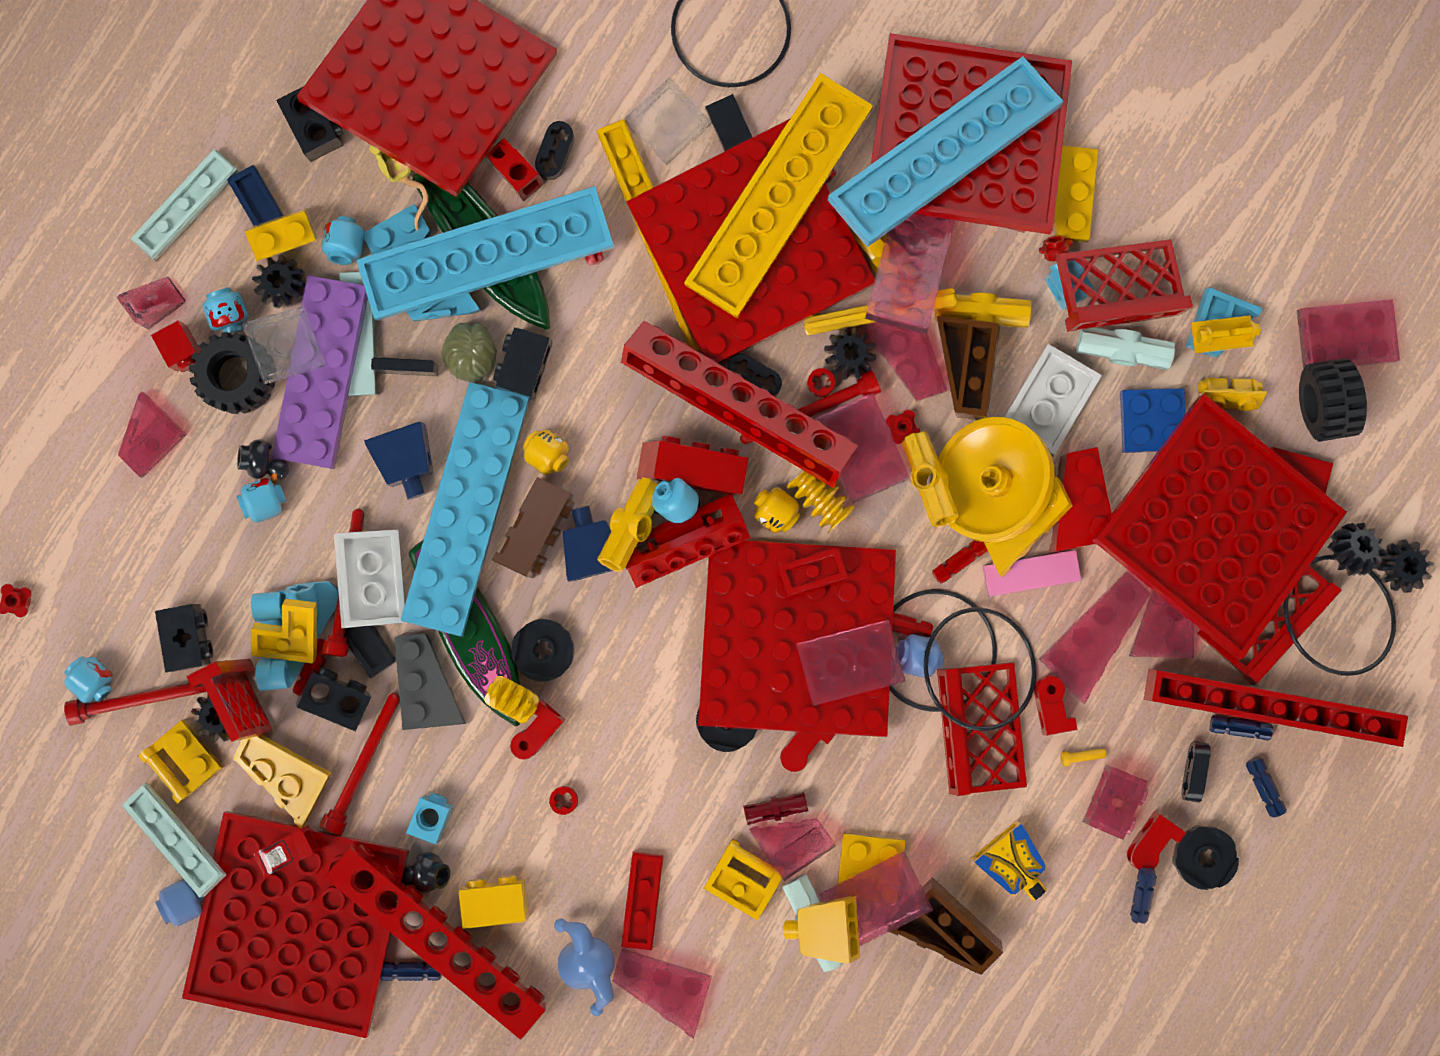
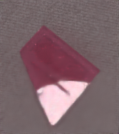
(148, 436)
(793, 845)

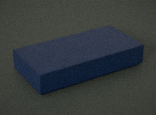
(255, 196)

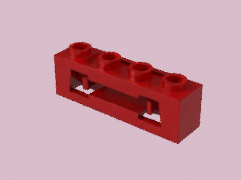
(688, 541)

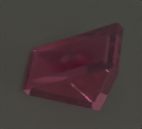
(151, 302)

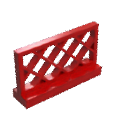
(1133, 308)
(1281, 640)
(233, 697)
(957, 738)

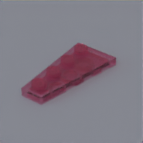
(1089, 643)

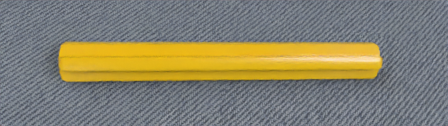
(856, 316)

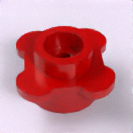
(1055, 245)
(894, 423)
(23, 602)

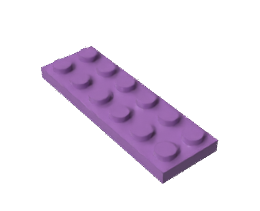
(318, 399)

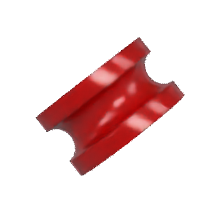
(818, 373)
(564, 810)

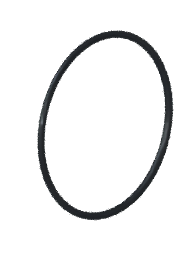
(723, 84)
(966, 600)
(1338, 672)
(927, 679)

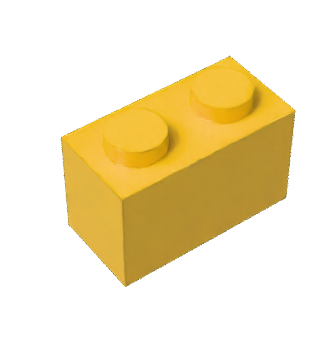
(281, 234)
(493, 902)

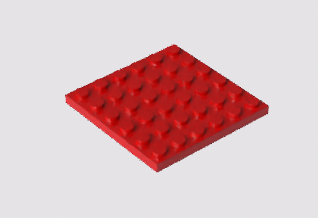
(428, 82)
(1014, 185)
(808, 276)
(1220, 526)
(752, 634)
(291, 938)

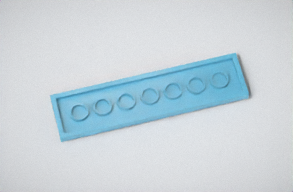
(944, 151)
(485, 253)
(465, 509)

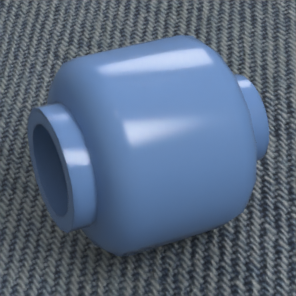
(912, 652)
(179, 903)

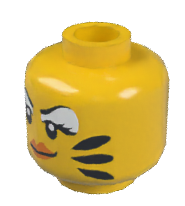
(546, 452)
(776, 509)

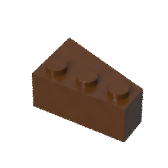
(970, 363)
(535, 529)
(953, 931)

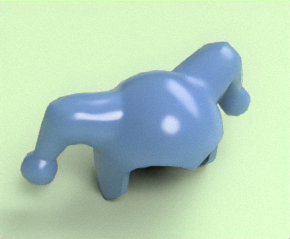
(586, 963)

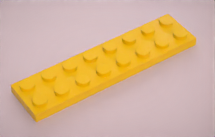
(778, 195)

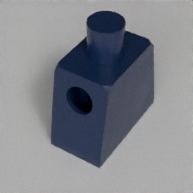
(403, 457)
(584, 545)

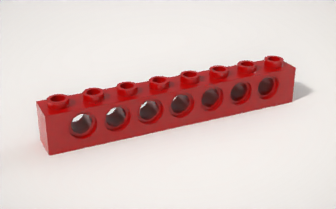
(745, 417)
(1276, 707)
(516, 1018)

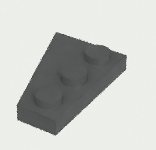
(423, 688)

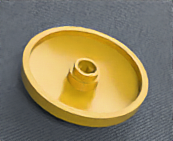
(997, 478)

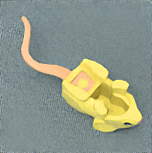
(398, 172)

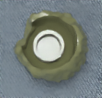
(469, 352)

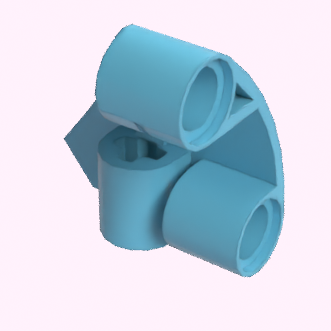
(267, 609)

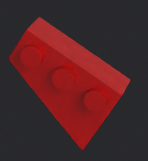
(694, 464)
(1086, 488)

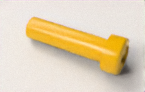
(1068, 758)

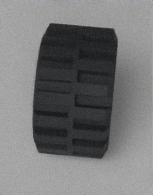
(207, 375)
(1332, 399)

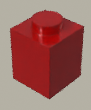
(176, 346)

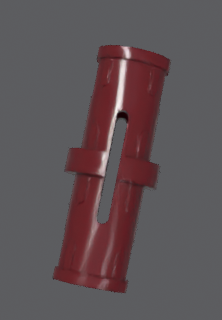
(775, 808)

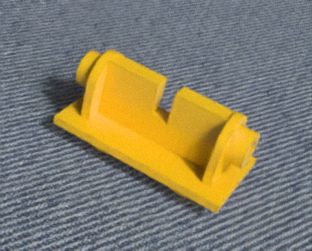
(1224, 334)
(1244, 395)

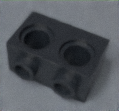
(307, 124)
(329, 706)

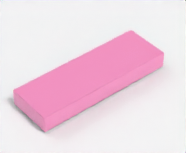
(1033, 573)

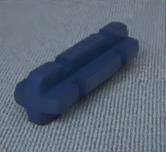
(1241, 728)
(1266, 787)
(1143, 895)
(409, 972)

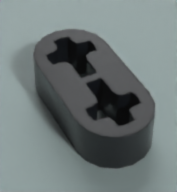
(548, 147)
(759, 370)
(1196, 772)

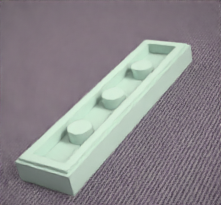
(184, 205)
(363, 378)
(174, 840)

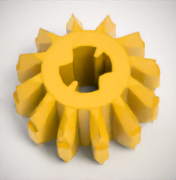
(511, 699)

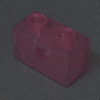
(1106, 816)

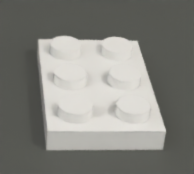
(1053, 396)
(369, 578)

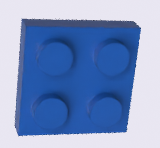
(1149, 417)

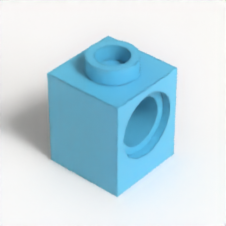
(1054, 283)
(420, 828)

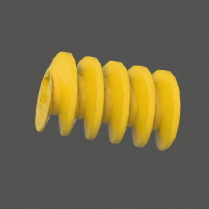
(822, 499)

